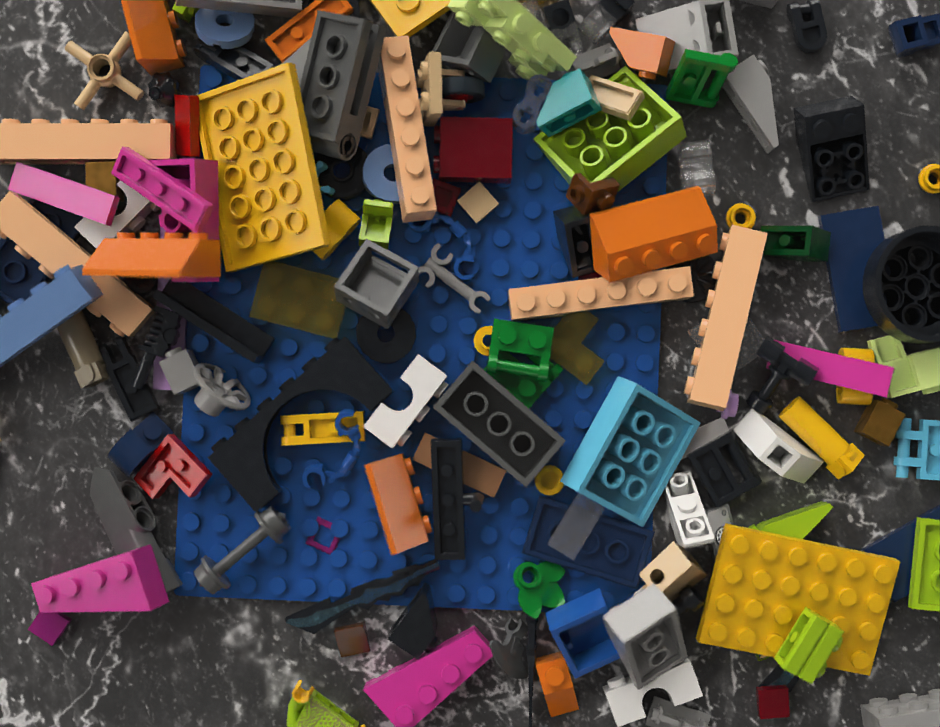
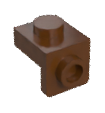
(592, 196)

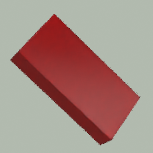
(187, 125)

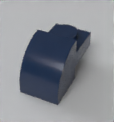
(915, 34)
(139, 444)

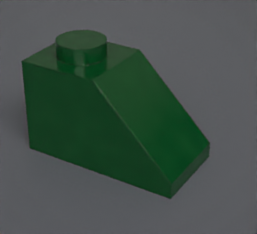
(797, 243)

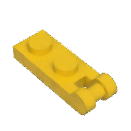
(319, 428)

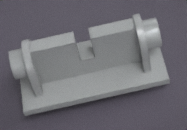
(598, 61)
(665, 714)

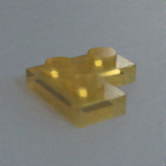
(569, 350)

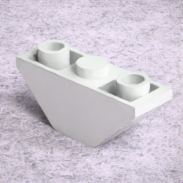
(777, 447)
(687, 511)

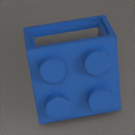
(582, 633)

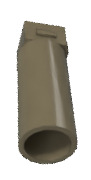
(83, 351)

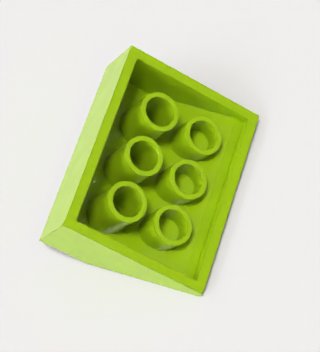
(613, 146)

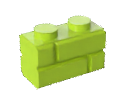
(809, 646)

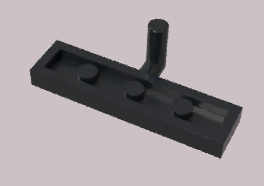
(450, 499)

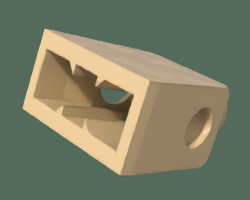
(672, 571)

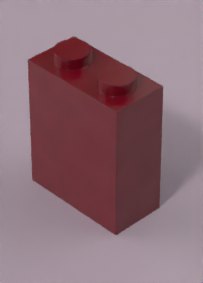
(474, 149)

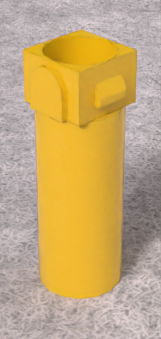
(821, 437)

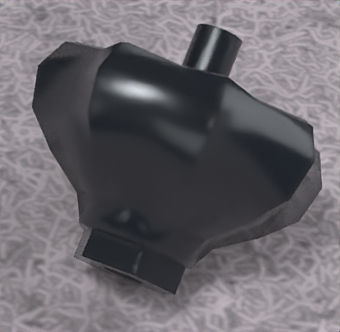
(163, 88)

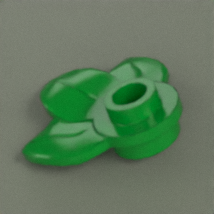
(543, 588)

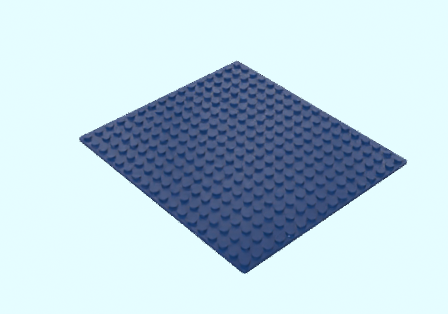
(512, 250)

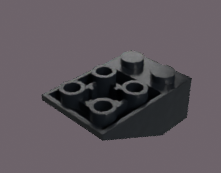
(833, 147)

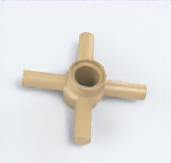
(96, 62)

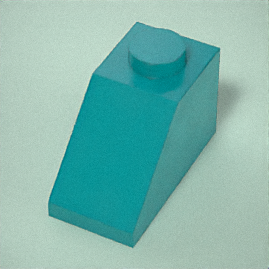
(568, 103)

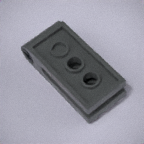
(339, 81)

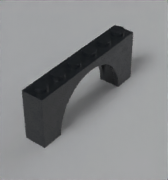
(244, 455)

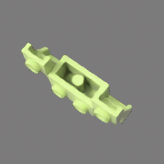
(514, 27)
(912, 371)

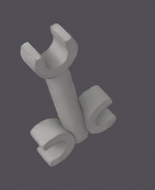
(434, 267)

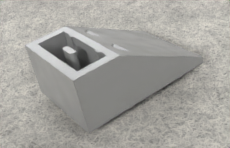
(694, 26)

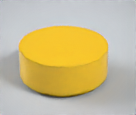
(548, 480)

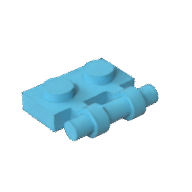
(928, 452)

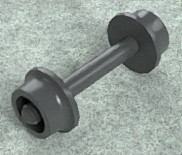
(212, 574)

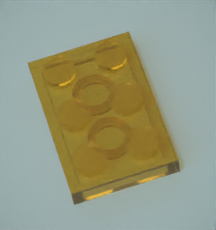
(298, 300)

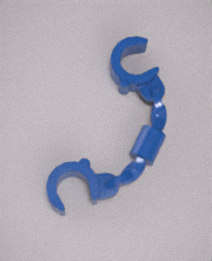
(459, 230)
(350, 459)

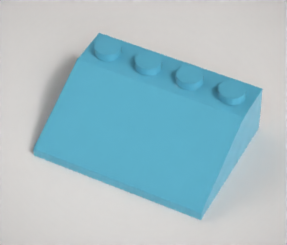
(630, 451)

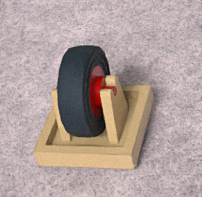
(444, 89)

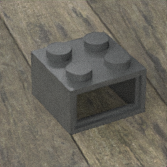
(469, 50)
(376, 286)

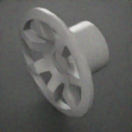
(215, 393)

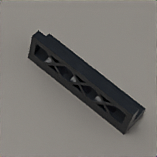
(215, 319)

